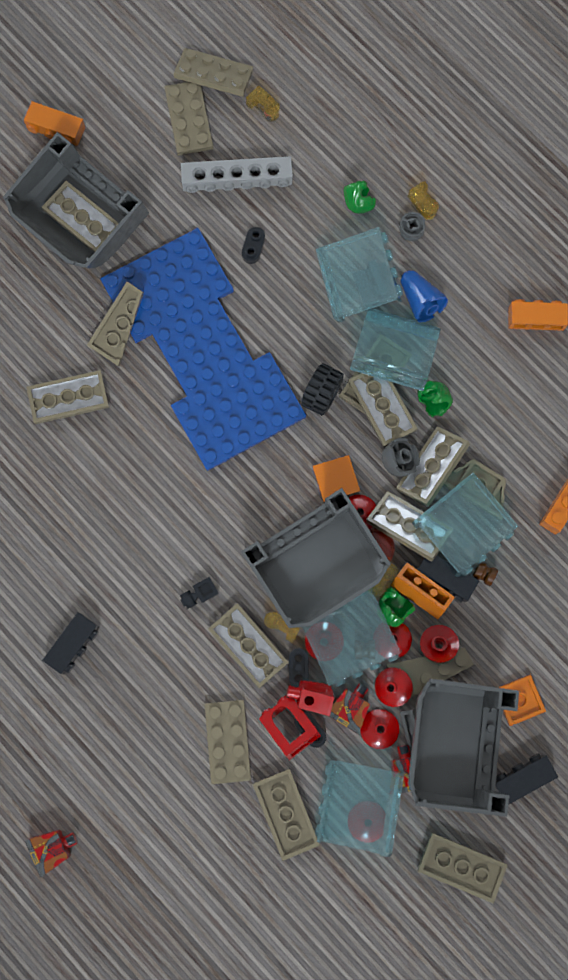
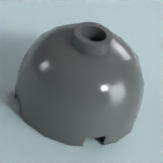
(400, 457)

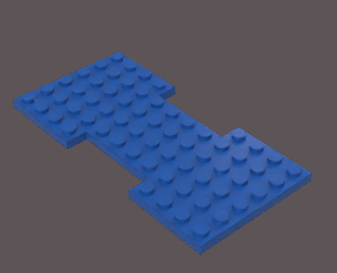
(229, 396)

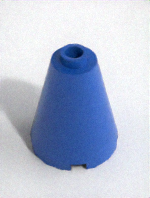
(422, 296)

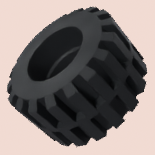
(322, 389)

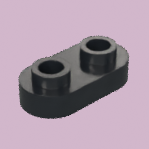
(253, 244)
(298, 667)
(316, 744)

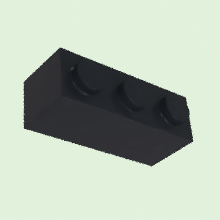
(444, 575)
(71, 644)
(526, 777)

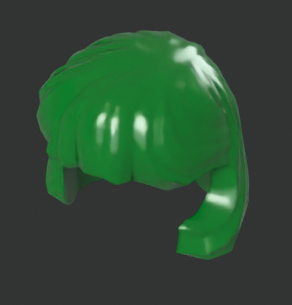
(357, 197)
(436, 398)
(395, 607)

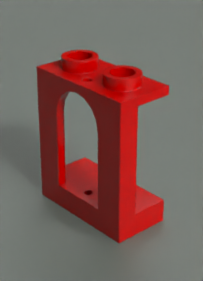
(299, 744)

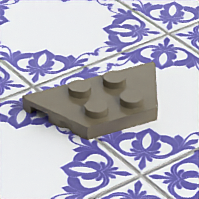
(491, 480)

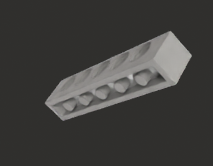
(228, 168)

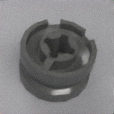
(417, 231)

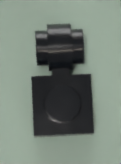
(203, 590)

